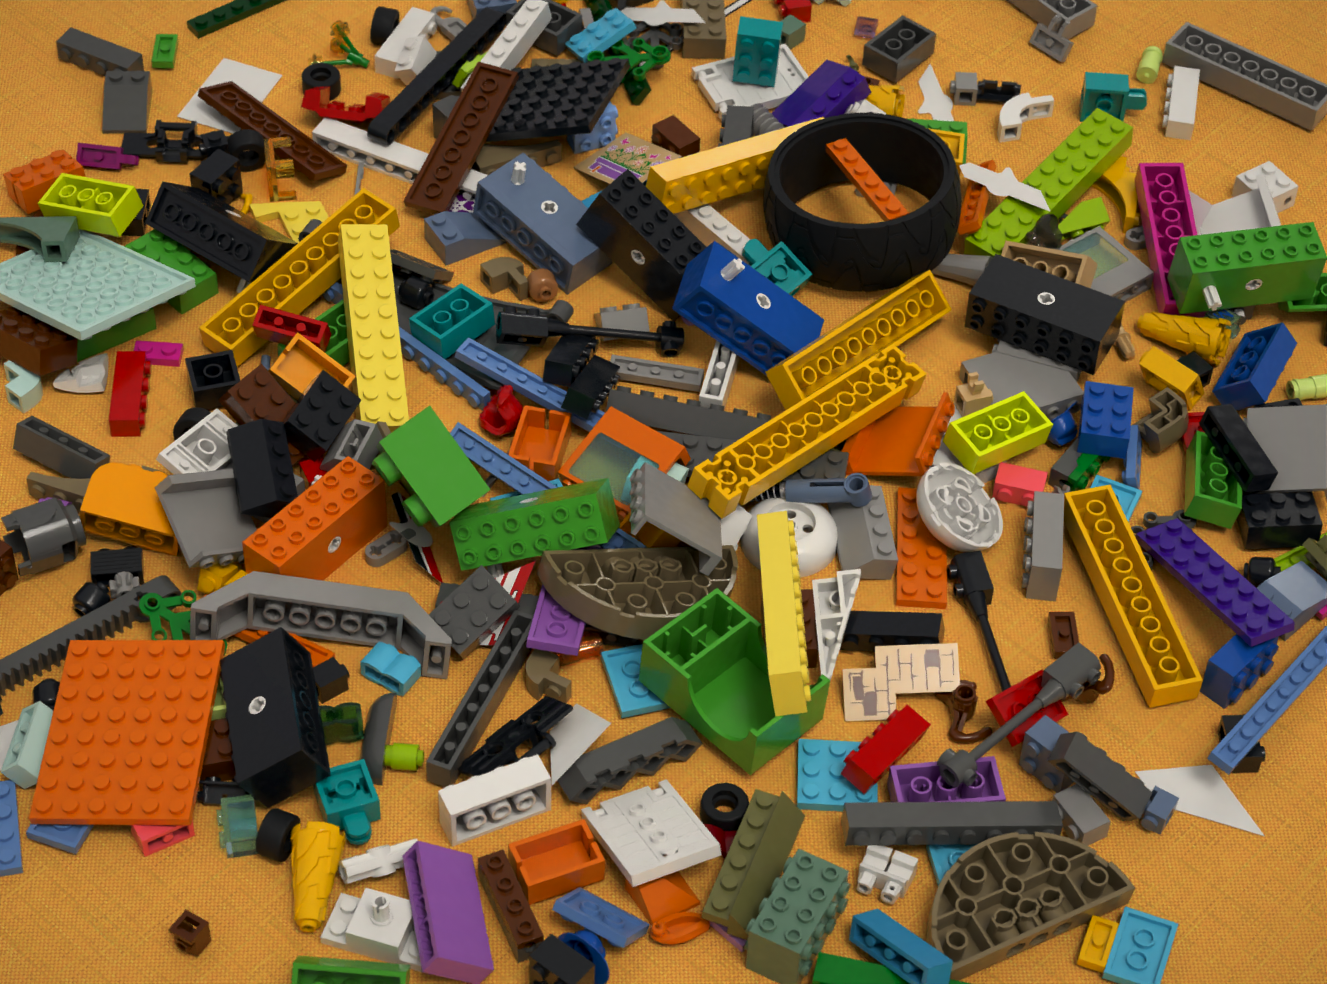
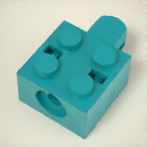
(1109, 94)
(777, 265)
(349, 800)

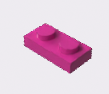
(161, 352)

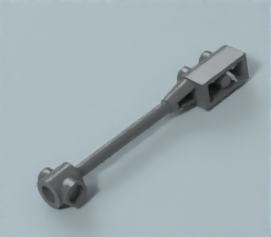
(1059, 681)

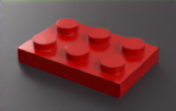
(1014, 699)

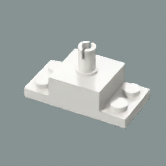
(201, 447)
(374, 927)

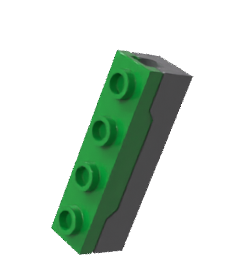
(1075, 468)

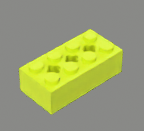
(97, 203)
(997, 432)

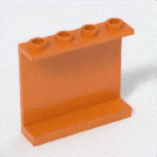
(900, 441)

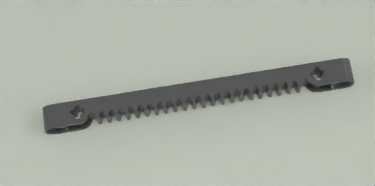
(92, 626)

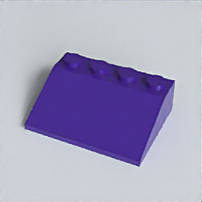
(823, 94)

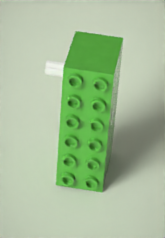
(1246, 267)
(534, 523)

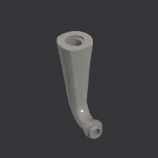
(962, 267)

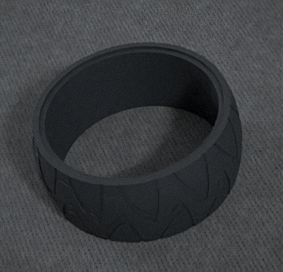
(872, 253)

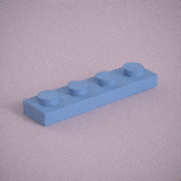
(10, 839)

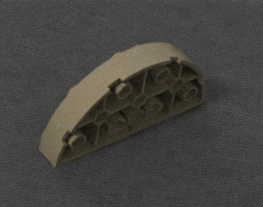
(632, 588)
(1017, 895)

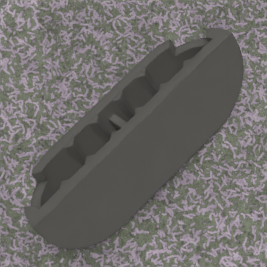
(378, 735)

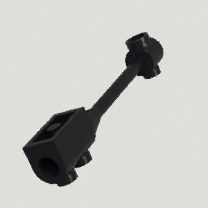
(534, 329)
(976, 592)

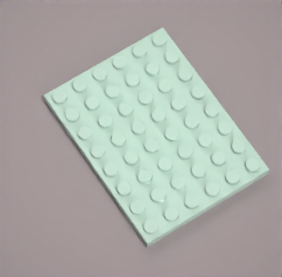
(92, 289)

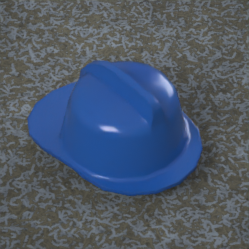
(1063, 428)
(591, 948)

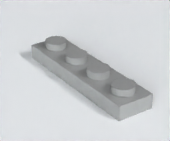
(659, 373)

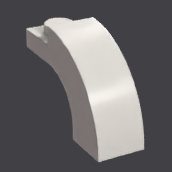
(1019, 110)

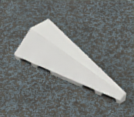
(832, 609)

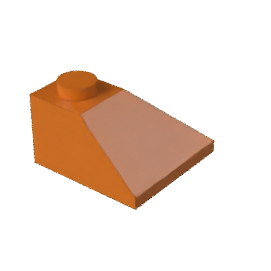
(663, 896)

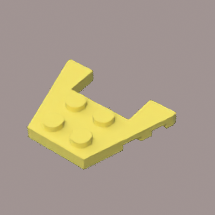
(292, 215)

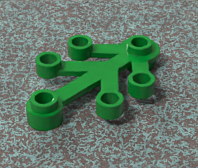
(654, 56)
(177, 621)

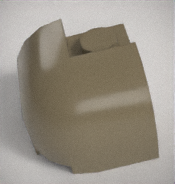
(1165, 422)

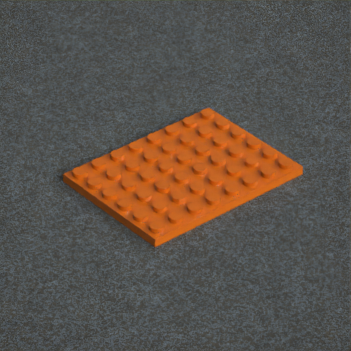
(128, 733)

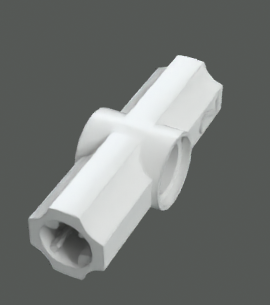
(375, 862)

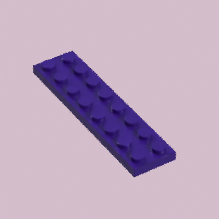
(1215, 582)

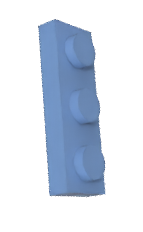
(1132, 462)

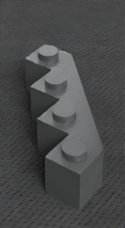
(621, 759)

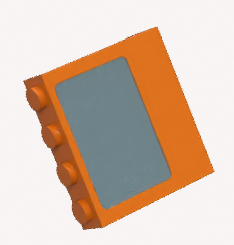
(615, 450)

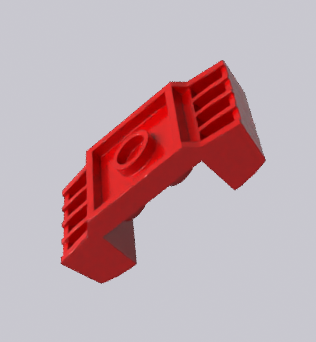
(318, 100)

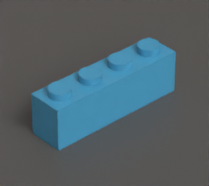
(899, 949)

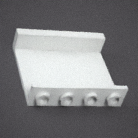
(1243, 212)

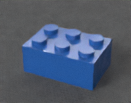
(1105, 419)
(1236, 668)

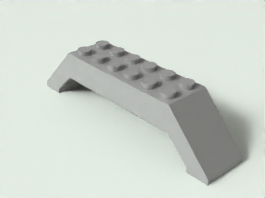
(323, 612)

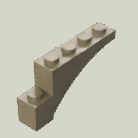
(495, 156)
(61, 488)

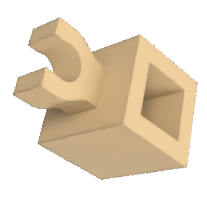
(972, 396)

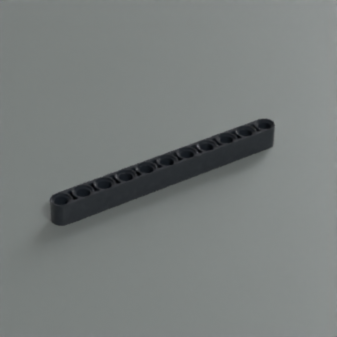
(436, 76)

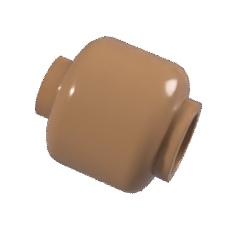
(542, 283)

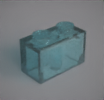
(239, 825)

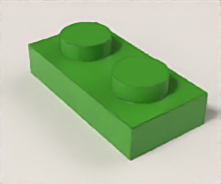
(165, 51)

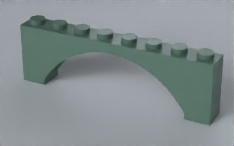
(48, 236)

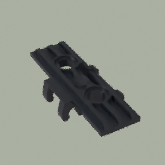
(166, 149)
(513, 733)

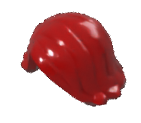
(501, 413)

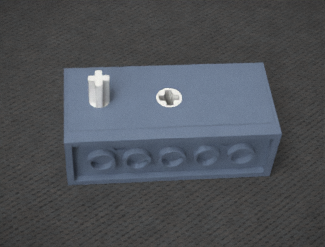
(539, 221)

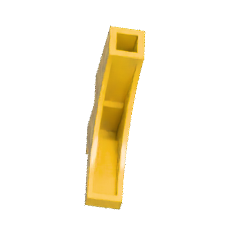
(1120, 188)

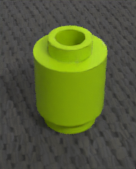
(404, 756)

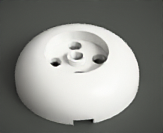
(958, 508)
(813, 533)

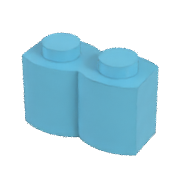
(390, 668)

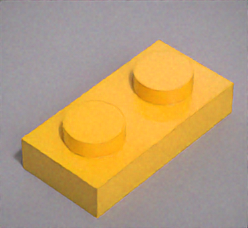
(1097, 943)

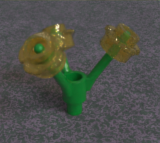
(340, 43)

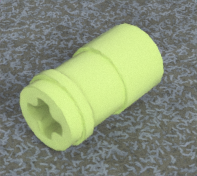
(1149, 65)
(1307, 388)

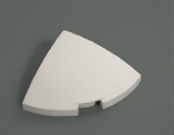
(86, 377)

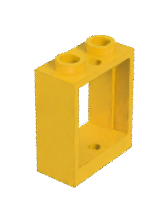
(1164, 371)

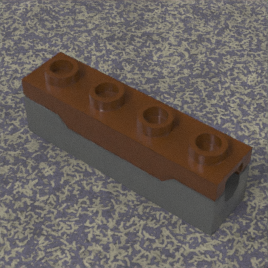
(509, 904)

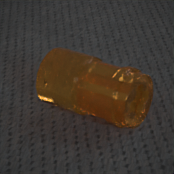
(590, 647)

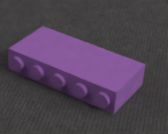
(447, 913)

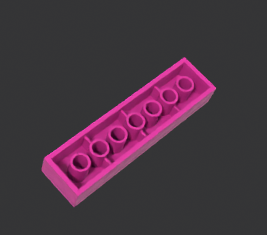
(1165, 218)

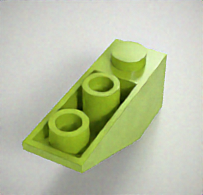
(1084, 218)

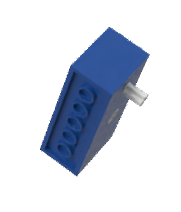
(744, 309)

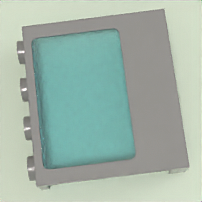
(1117, 270)

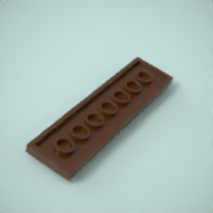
(251, 114)
(461, 139)

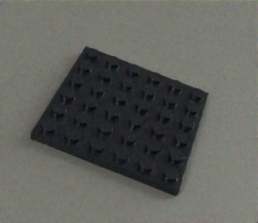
(558, 99)

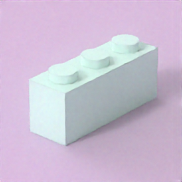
(28, 745)

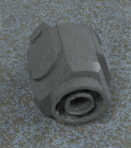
(44, 535)

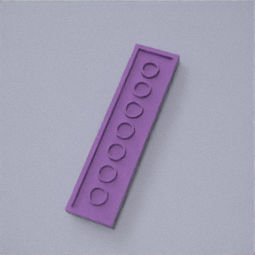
(555, 627)

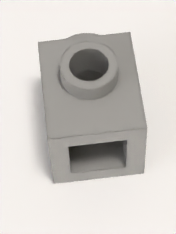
(964, 88)

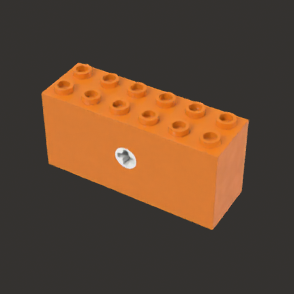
(321, 525)

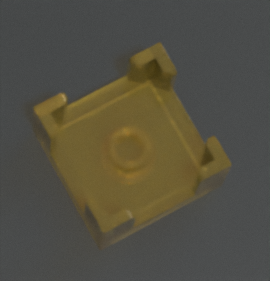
(278, 169)

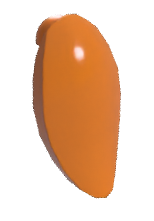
(679, 928)

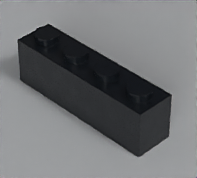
(569, 358)
(591, 387)
(1238, 448)
(881, 628)

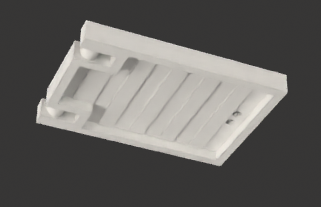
(720, 90)
(651, 833)

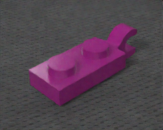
(103, 156)

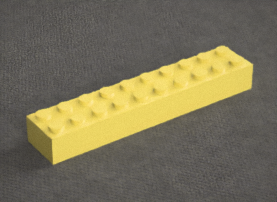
(372, 324)
(783, 614)

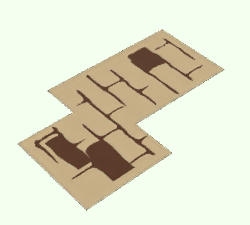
(899, 670)

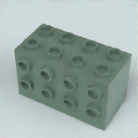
(796, 918)

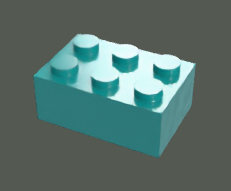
(757, 51)
(452, 319)

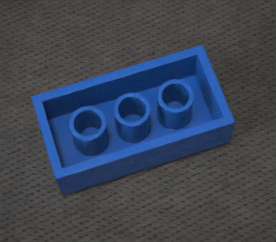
(1255, 367)

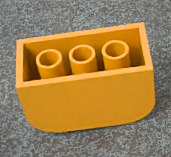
(126, 507)

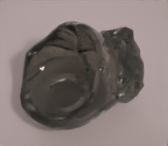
(1045, 233)

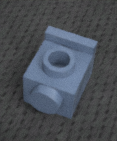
(1159, 810)

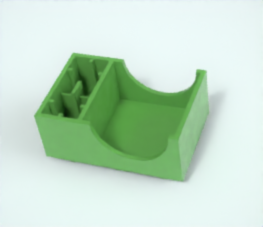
(430, 468)
(716, 677)

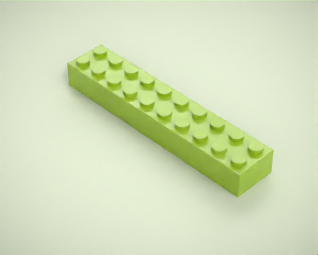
(1060, 177)

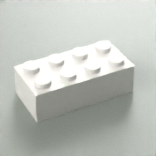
(494, 800)

